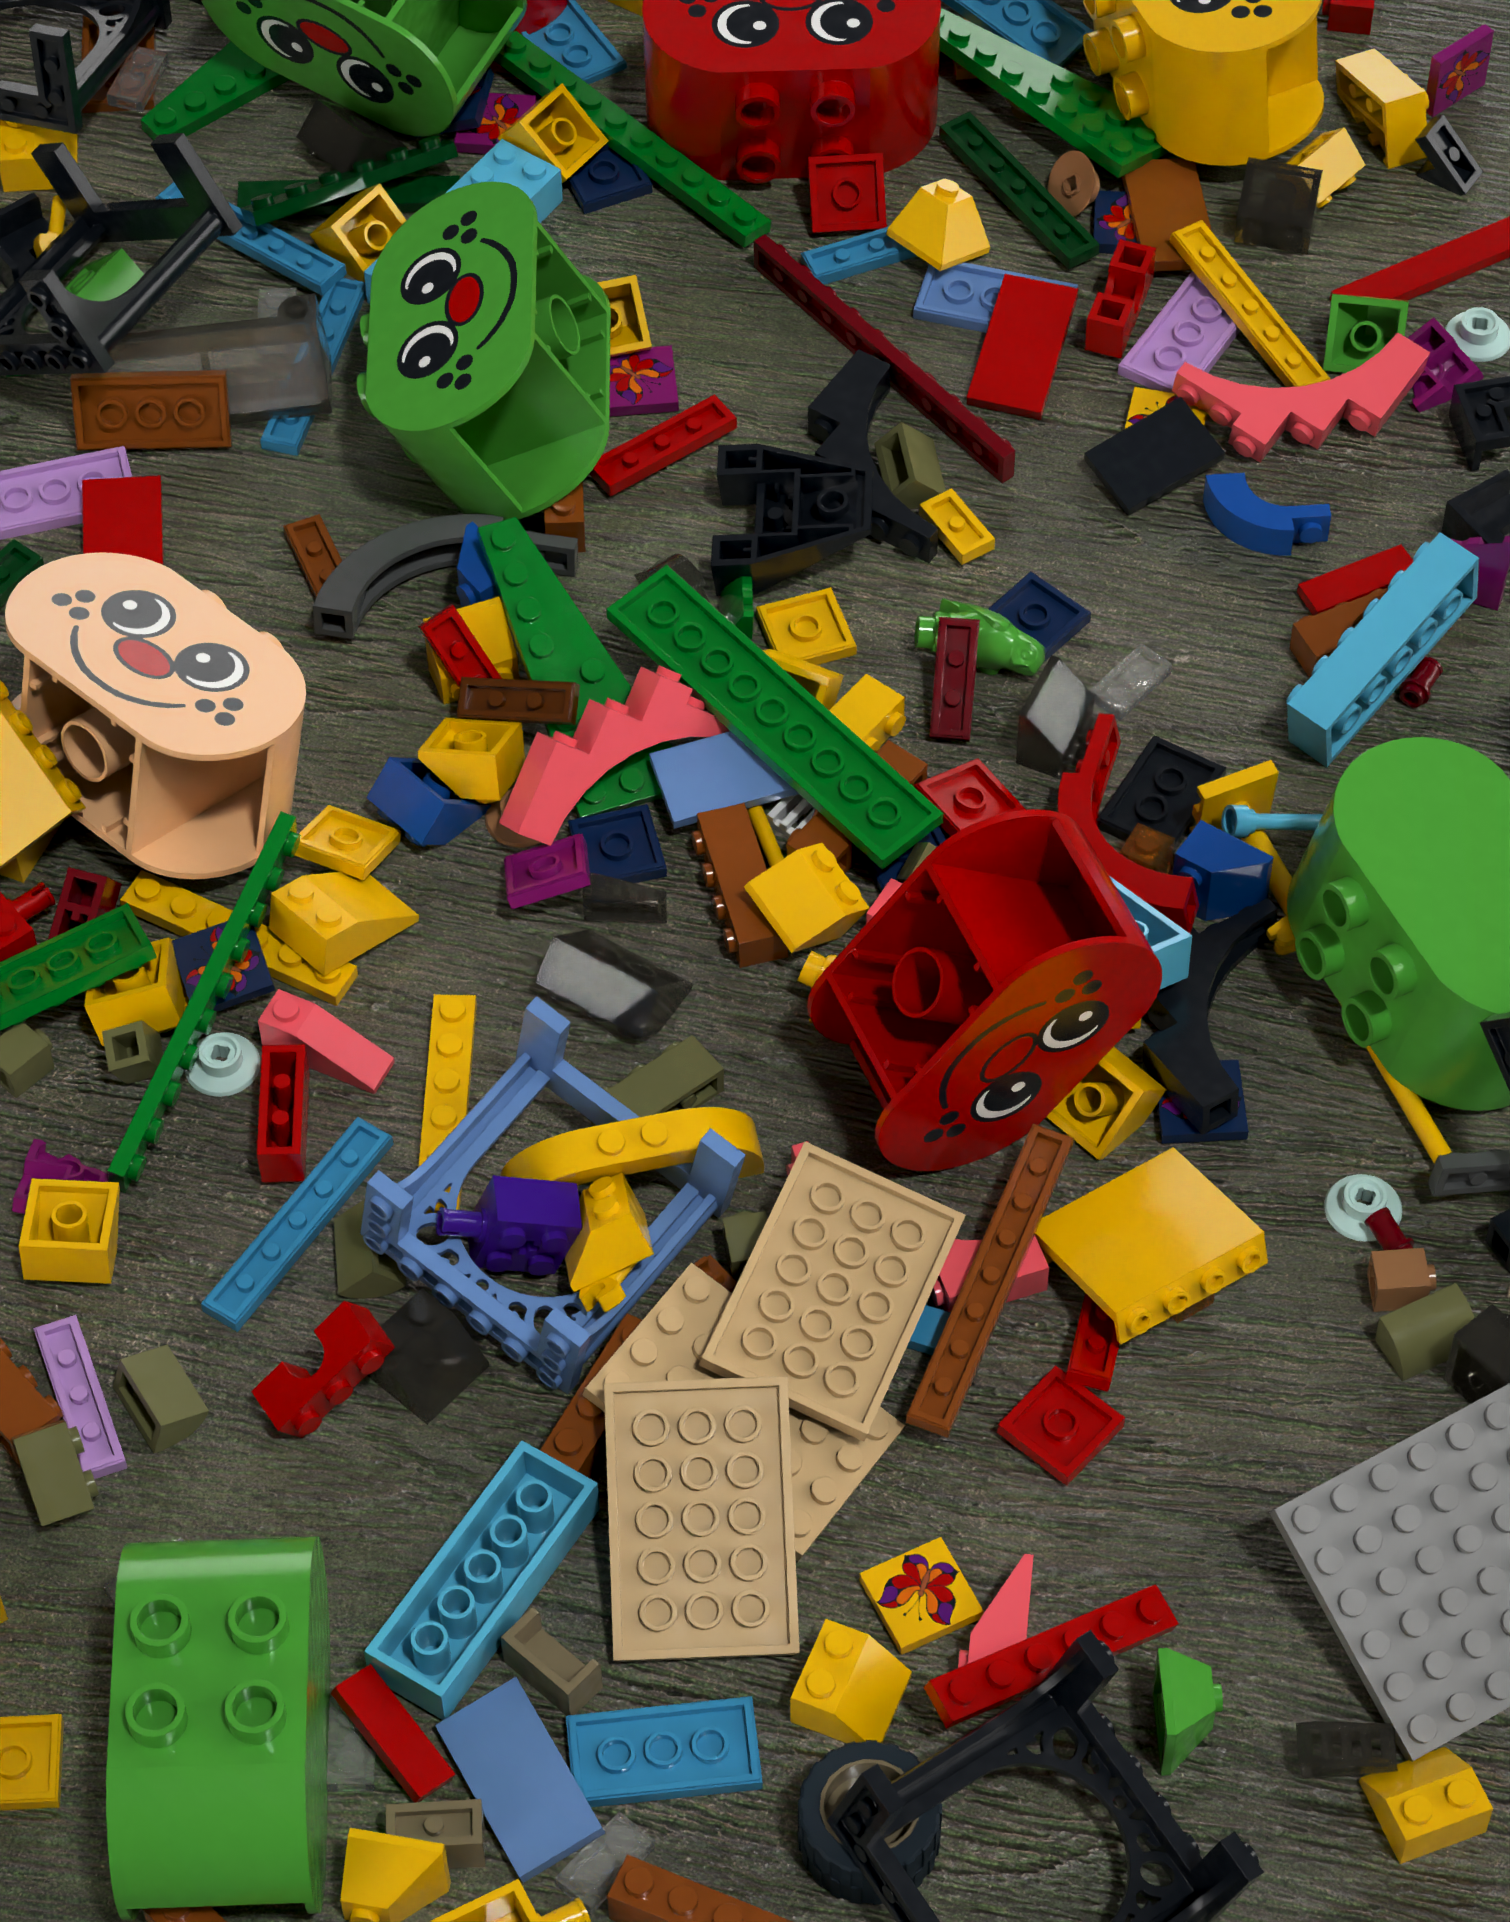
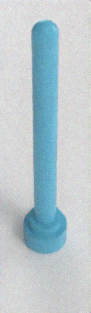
(1242, 821)

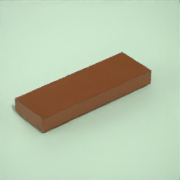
(312, 550)

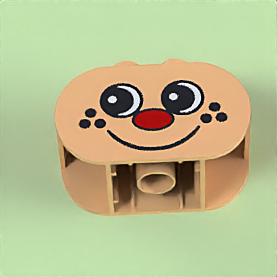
(159, 710)

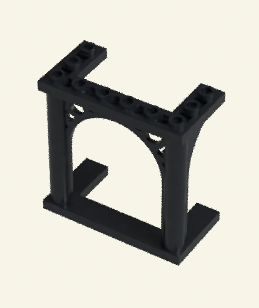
(60, 86)
(86, 329)
(1062, 1701)

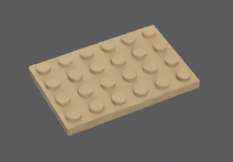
(834, 1289)
(670, 1347)
(701, 1519)

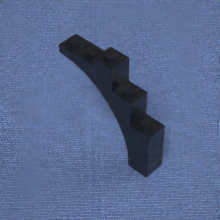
(842, 421)
(1182, 1051)

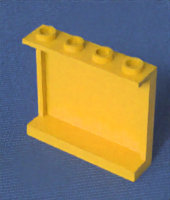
(31, 786)
(1152, 1242)

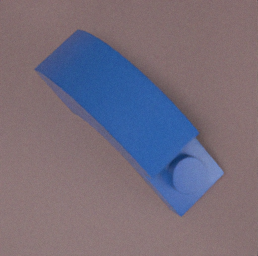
(1260, 524)

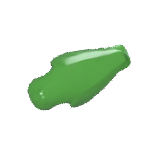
(999, 641)

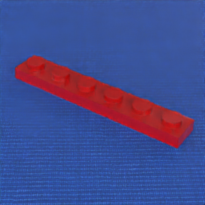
(1024, 1665)

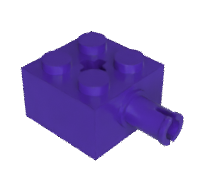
(518, 1224)

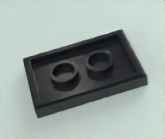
(1154, 456)
(1159, 792)

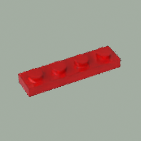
(663, 445)

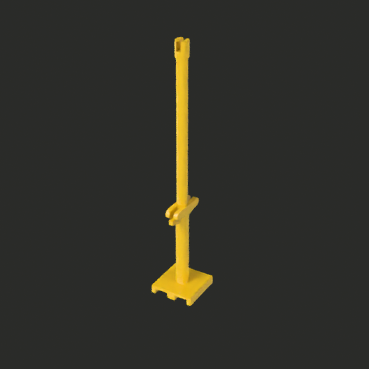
(1256, 790)

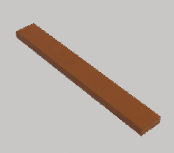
(989, 1281)

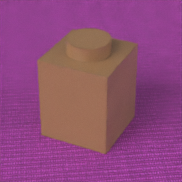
(1399, 1278)

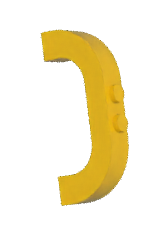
(636, 1146)

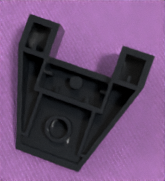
(802, 512)

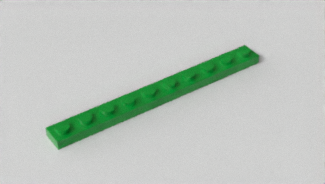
(638, 143)
(199, 1014)

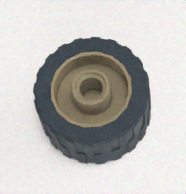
(821, 1793)

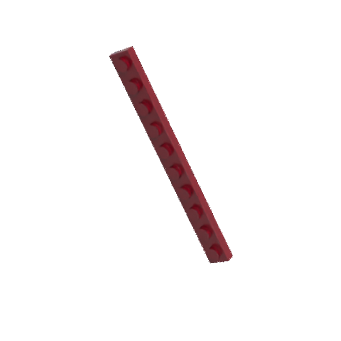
(906, 378)

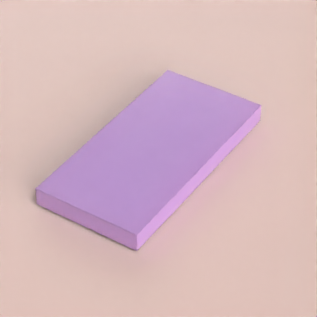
(1186, 330)
(50, 492)

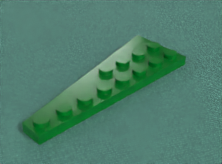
(210, 93)
(1053, 96)
(563, 648)

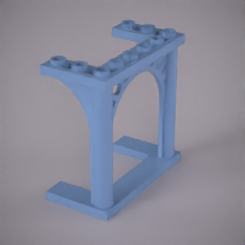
(397, 1210)

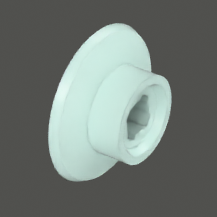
(1480, 334)
(228, 1076)
(1348, 1215)

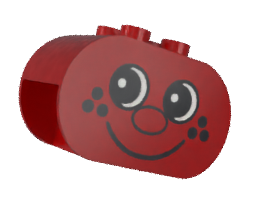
(786, 80)
(987, 988)

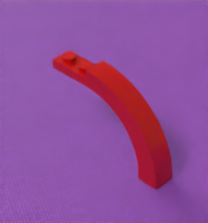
(1081, 799)

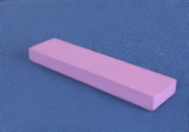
(80, 1395)

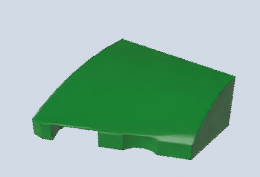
(737, 604)

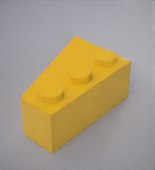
(1386, 102)

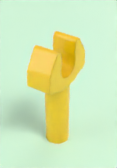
(56, 226)
(605, 1291)

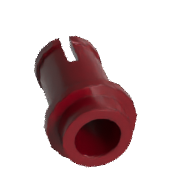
(1416, 689)
(1387, 1231)

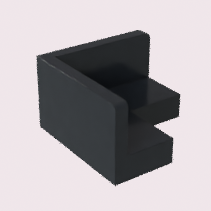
(18, 228)
(1480, 417)
(1480, 511)

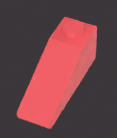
(329, 1042)
(1005, 1618)

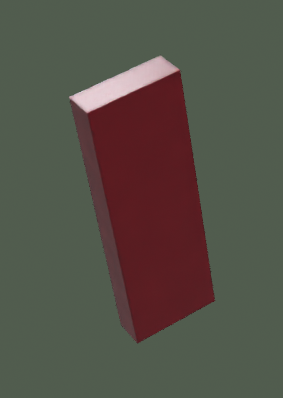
(954, 679)

